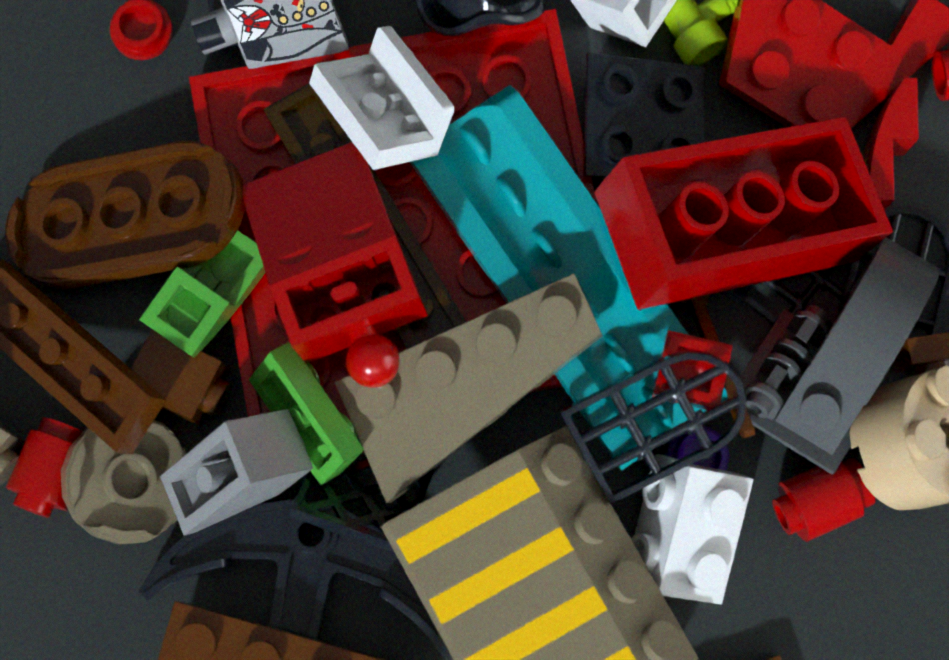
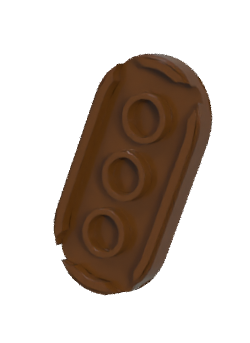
(126, 215)

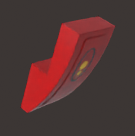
(892, 136)

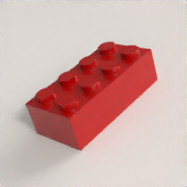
(741, 211)

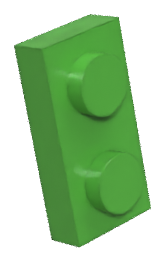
(291, 384)

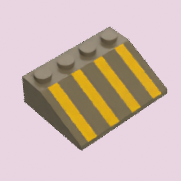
(534, 565)

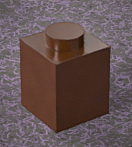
(187, 383)

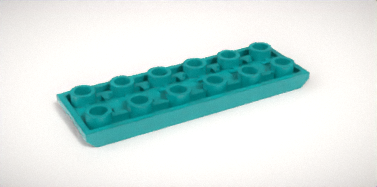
(537, 224)

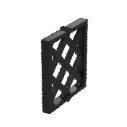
(343, 524)

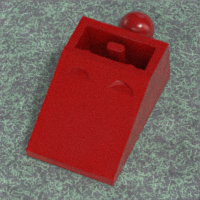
(333, 252)

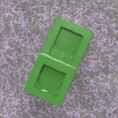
(205, 296)

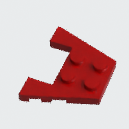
(817, 65)

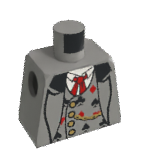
(272, 30)

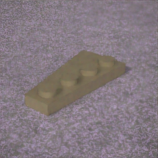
(465, 381)

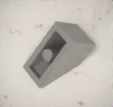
(236, 469)

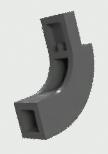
(859, 345)

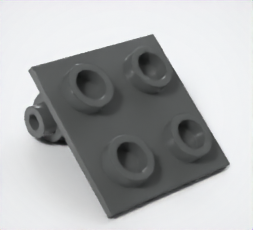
(775, 372)

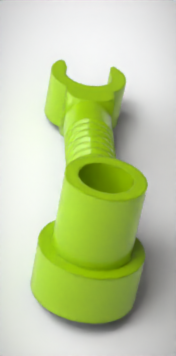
(697, 28)

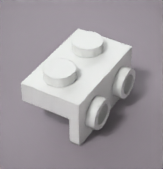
(385, 102)
(692, 529)

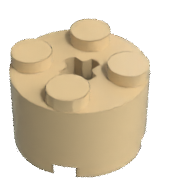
(906, 441)

